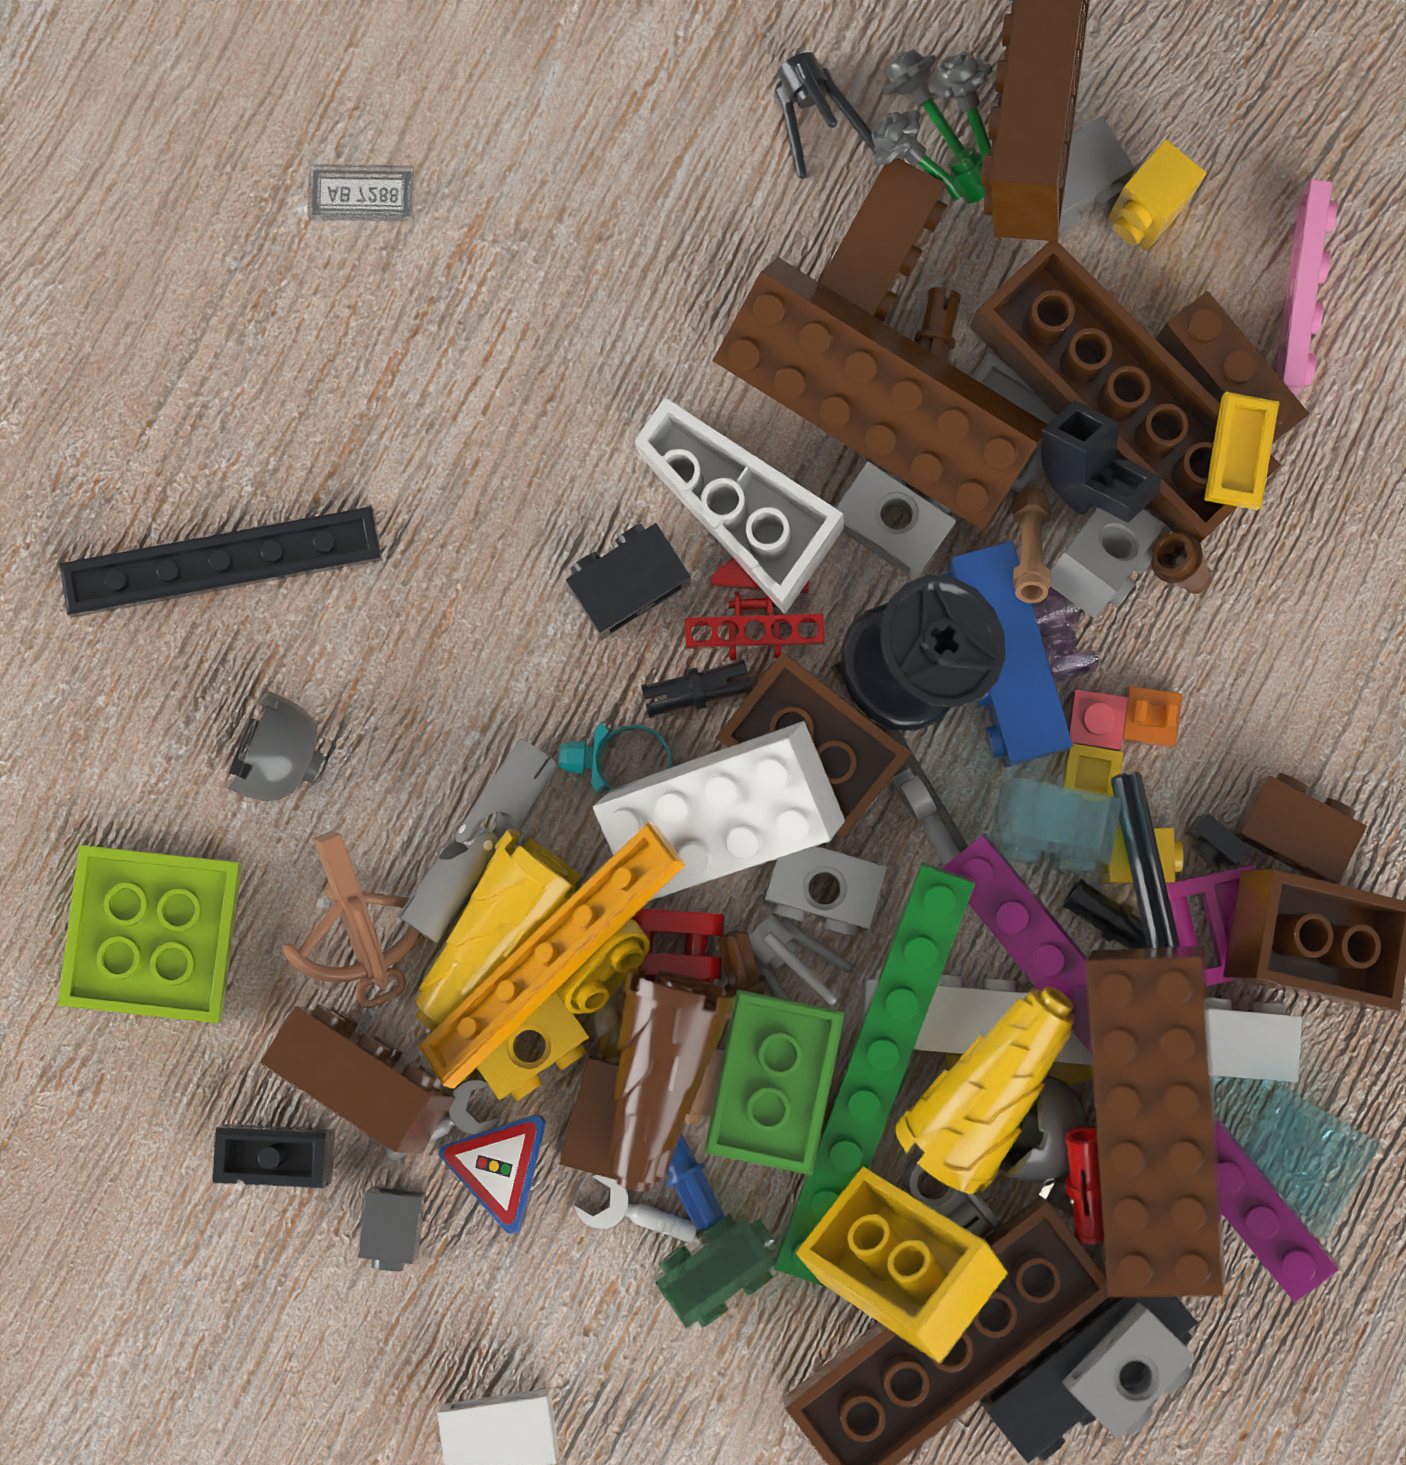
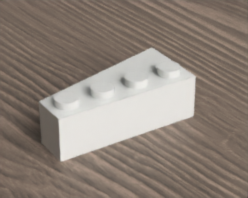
(747, 506)

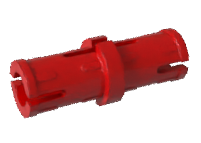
(1084, 1184)

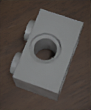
(905, 548)
(1101, 558)
(857, 882)
(1097, 1380)

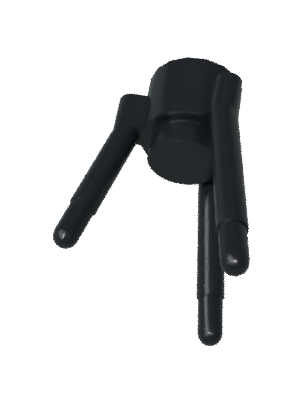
(808, 86)

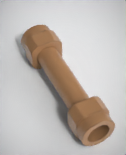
(1031, 577)

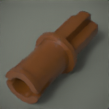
(939, 322)
(740, 963)

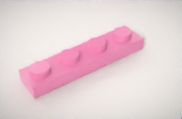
(1307, 269)

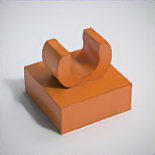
(1152, 717)

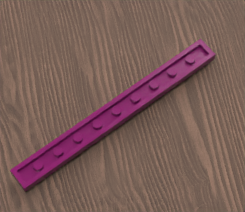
(1054, 960)

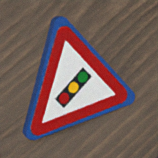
(499, 1167)

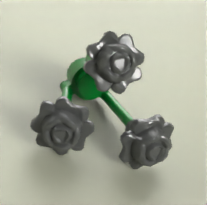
(898, 133)

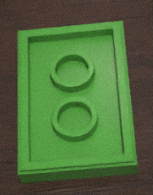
(774, 1082)

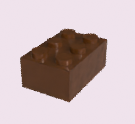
(851, 746)
(1318, 940)
(359, 1078)

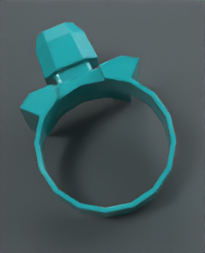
(576, 757)

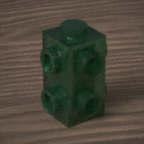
(729, 1260)

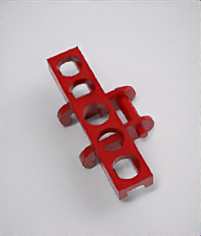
(741, 621)

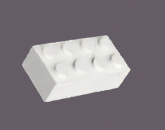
(730, 806)

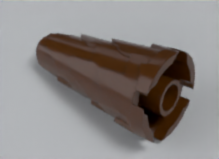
(665, 1050)

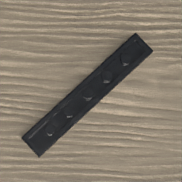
(220, 562)

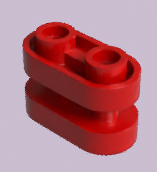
(696, 927)

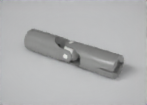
(466, 858)

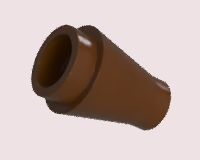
(1181, 562)

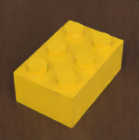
(902, 1263)

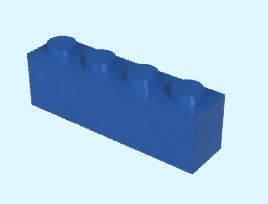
(1024, 701)

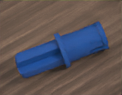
(693, 1187)

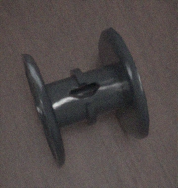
(923, 653)

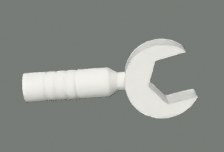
(638, 1213)

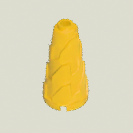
(508, 905)
(977, 1105)

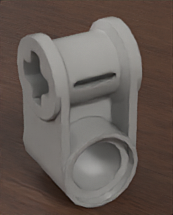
(957, 1206)

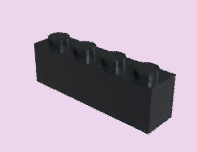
(1034, 1403)

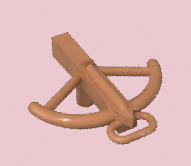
(350, 903)

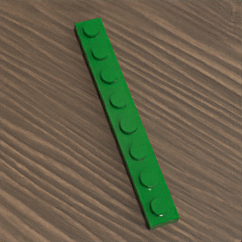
(879, 1052)

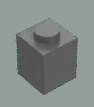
(391, 1227)

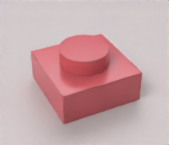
(1097, 719)

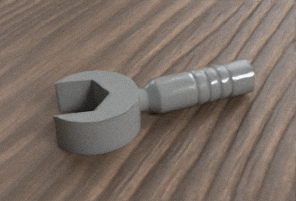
(922, 808)
(458, 1116)

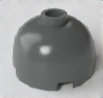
(275, 751)
(1041, 1147)

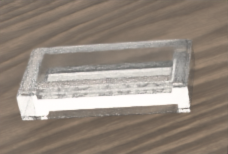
(361, 192)

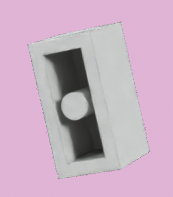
(500, 1430)

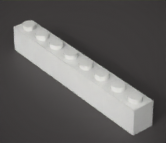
(1242, 1043)

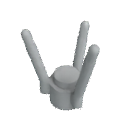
(774, 945)

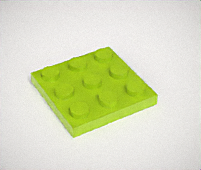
(150, 934)

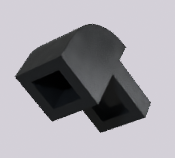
(1085, 467)

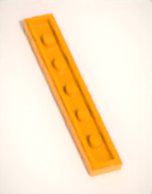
(551, 955)

